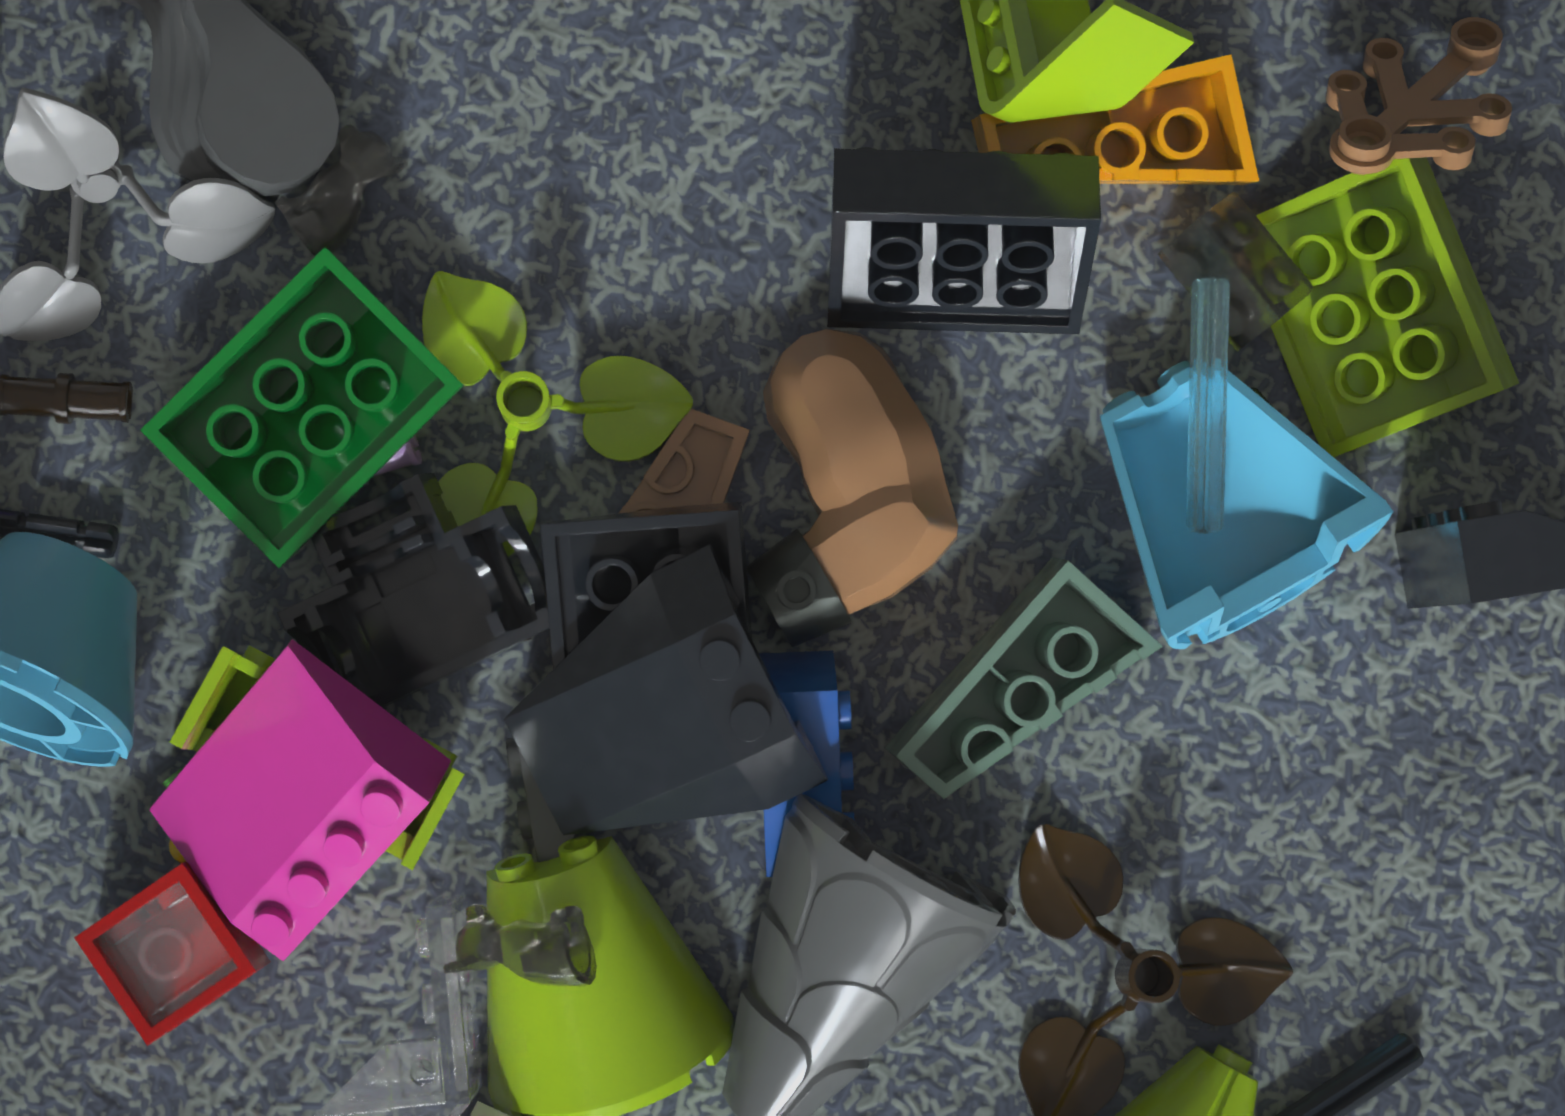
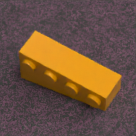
(1179, 123)

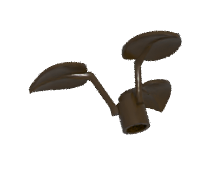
(1220, 981)

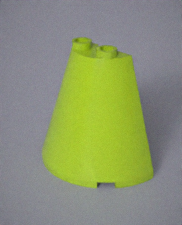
(627, 1032)

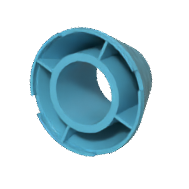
(65, 652)

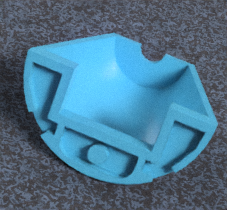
(1283, 509)

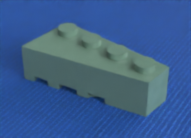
(1020, 677)

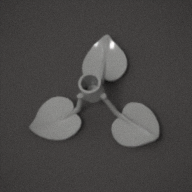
(63, 145)

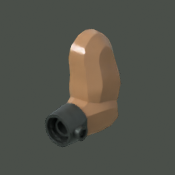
(868, 476)

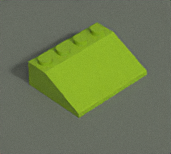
(1392, 307)

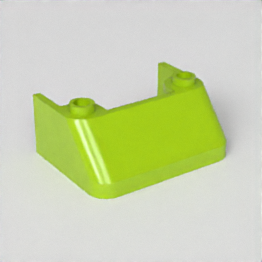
(1062, 58)

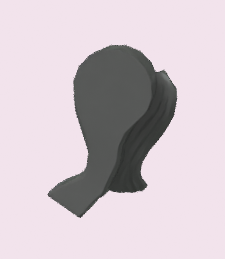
(235, 96)

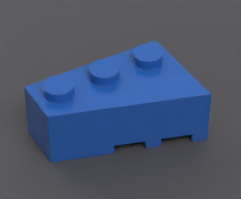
(811, 696)

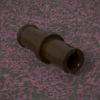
(65, 398)

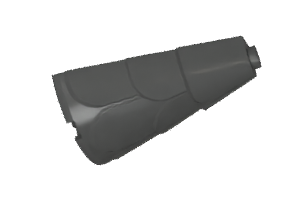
(845, 960)

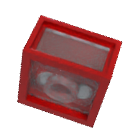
(169, 953)

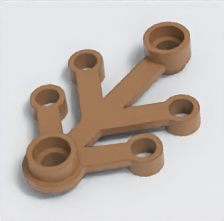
(1371, 143)

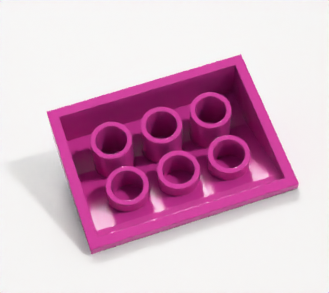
(296, 798)

